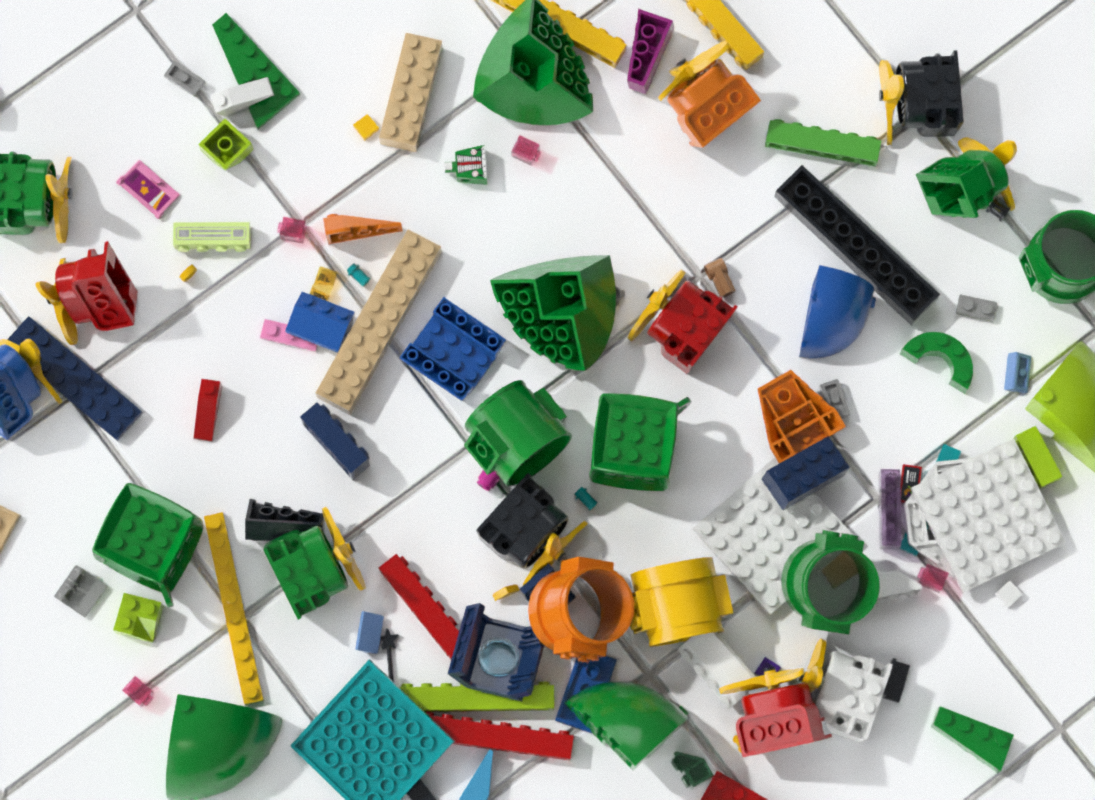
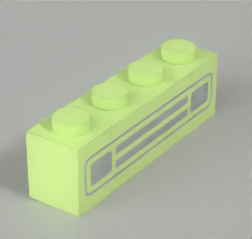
(211, 236)

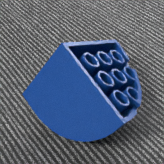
(835, 312)

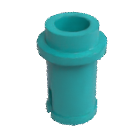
(358, 274)
(585, 498)

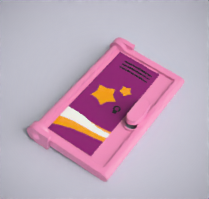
(146, 191)

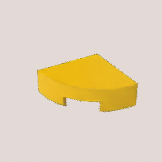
(505, 592)

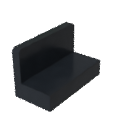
(896, 681)

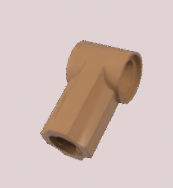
(718, 273)

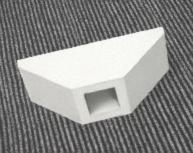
(896, 584)

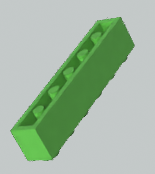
(822, 142)

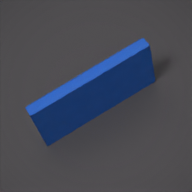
(583, 676)

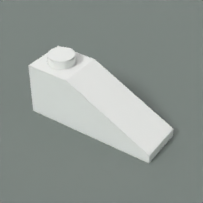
(241, 96)

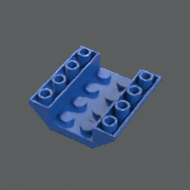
(454, 350)

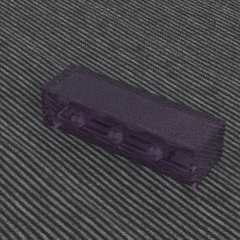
(889, 509)

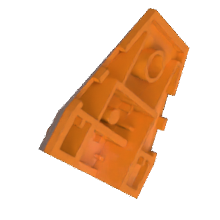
(795, 415)

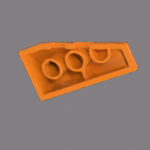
(347, 228)

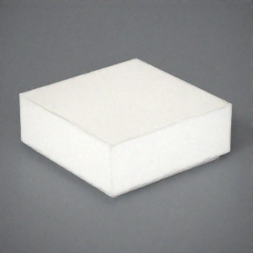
(1008, 594)

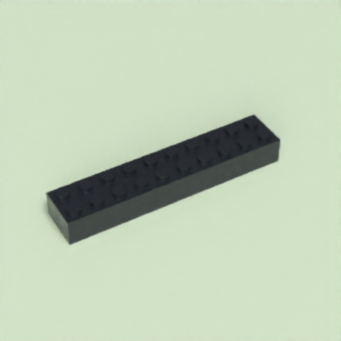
(856, 245)

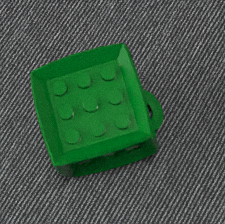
(634, 441)
(148, 539)

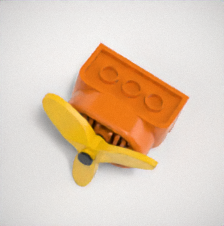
(708, 95)

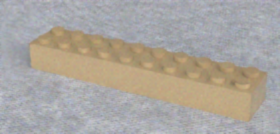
(378, 322)

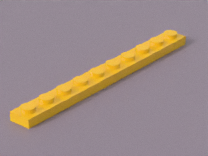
(233, 608)

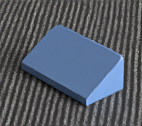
(1017, 372)
(369, 632)

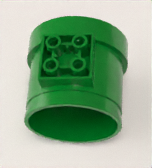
(1042, 277)
(516, 432)
(797, 573)

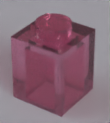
(526, 150)
(292, 230)
(932, 577)
(139, 692)

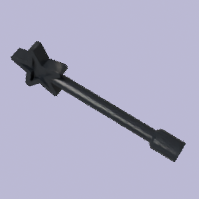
(388, 642)

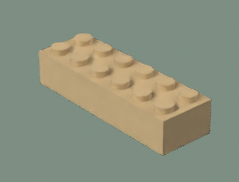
(410, 92)

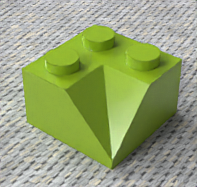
(225, 145)
(138, 617)

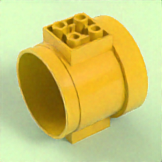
(679, 601)

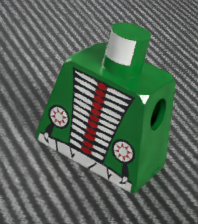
(469, 165)

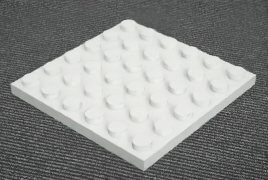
(988, 515)
(757, 536)

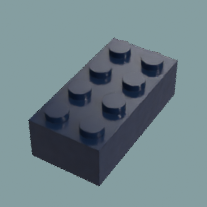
(335, 441)
(805, 473)

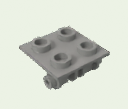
(80, 591)

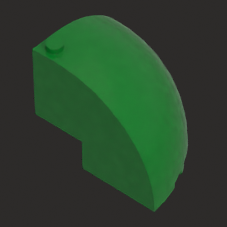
(533, 71)
(561, 307)
(628, 718)
(215, 746)

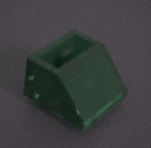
(693, 768)

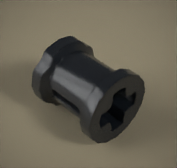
(991, 209)

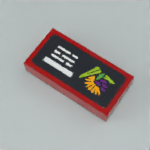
(909, 478)

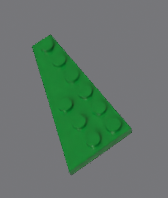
(251, 64)

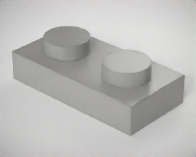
(184, 78)
(976, 308)
(834, 397)

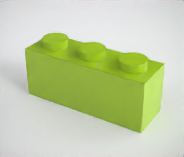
(1038, 457)

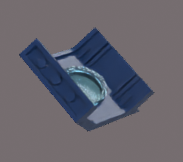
(495, 655)

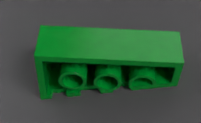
(975, 737)

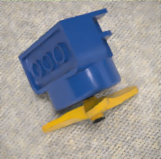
(18, 384)

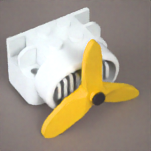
(846, 690)

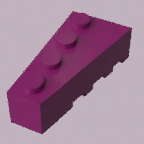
(648, 48)

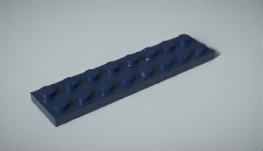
(79, 382)

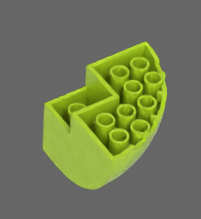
(1068, 404)

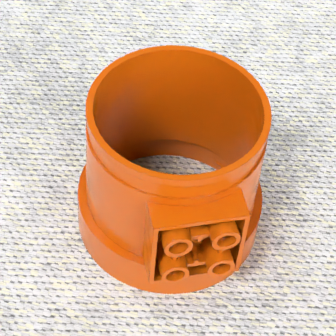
(551, 617)

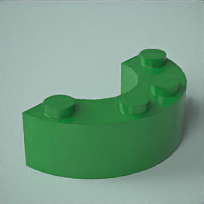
(948, 349)

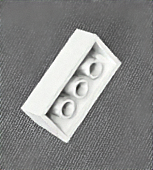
(716, 664)

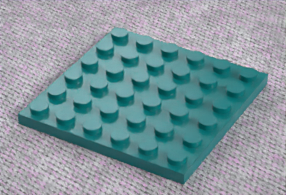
(372, 739)

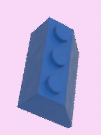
(320, 322)

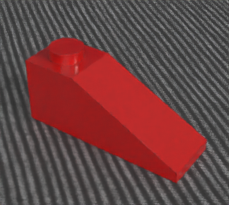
(207, 409)

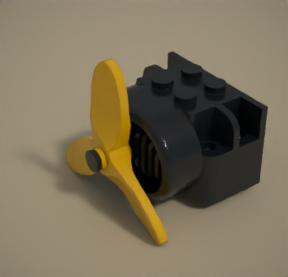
(925, 95)
(527, 528)

